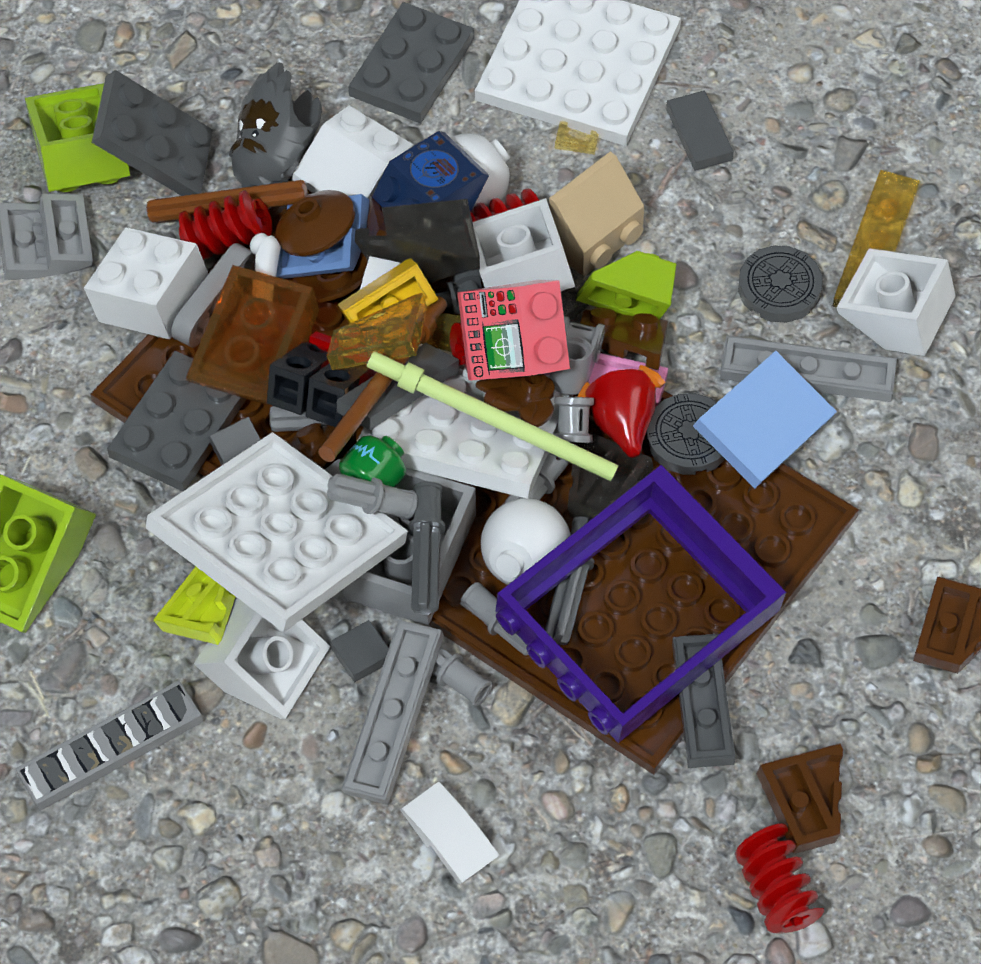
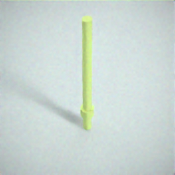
(413, 379)

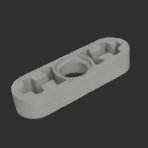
(197, 311)

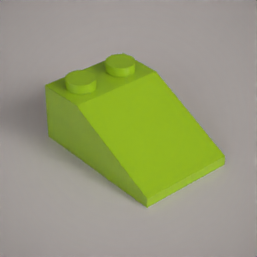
(63, 137)
(37, 548)

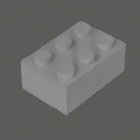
(390, 581)

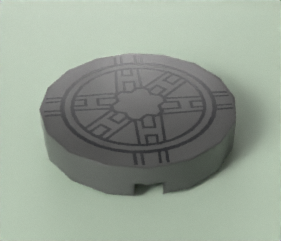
(780, 283)
(675, 440)

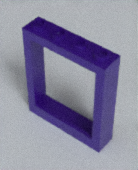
(700, 536)

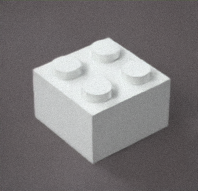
(521, 247)
(145, 282)

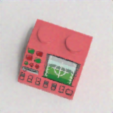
(513, 330)

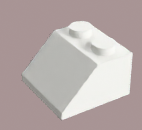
(349, 154)
(899, 299)
(261, 661)

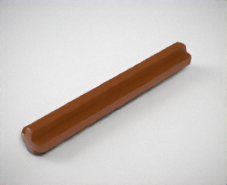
(271, 194)

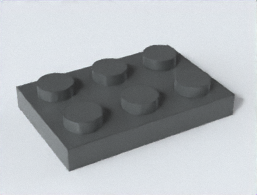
(411, 62)
(152, 135)
(172, 426)

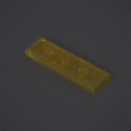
(881, 223)

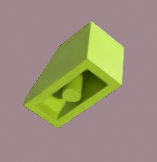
(631, 285)

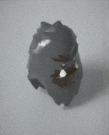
(273, 130)

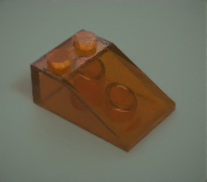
(249, 329)

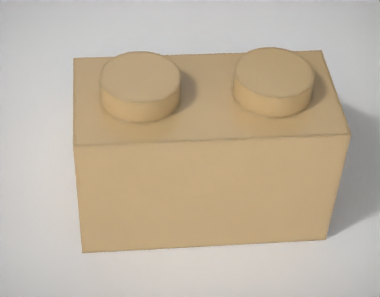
(597, 214)

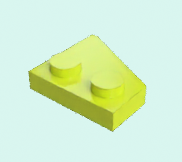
(197, 609)

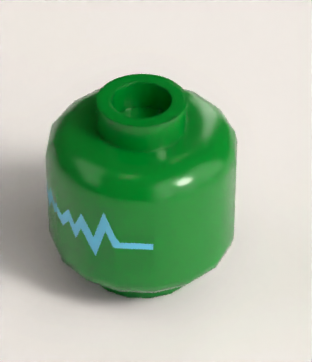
(374, 458)

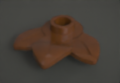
(524, 394)

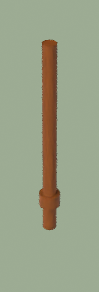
(373, 392)

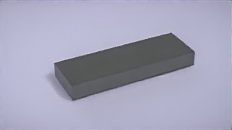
(436, 365)
(704, 709)

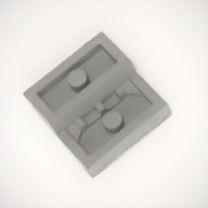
(44, 237)

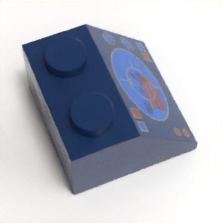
(431, 173)

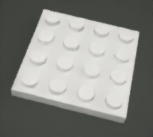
(579, 63)
(463, 448)
(274, 533)

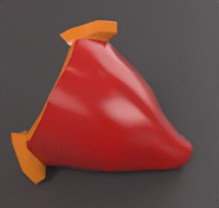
(624, 405)

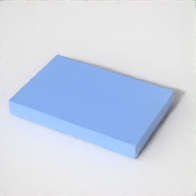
(764, 419)

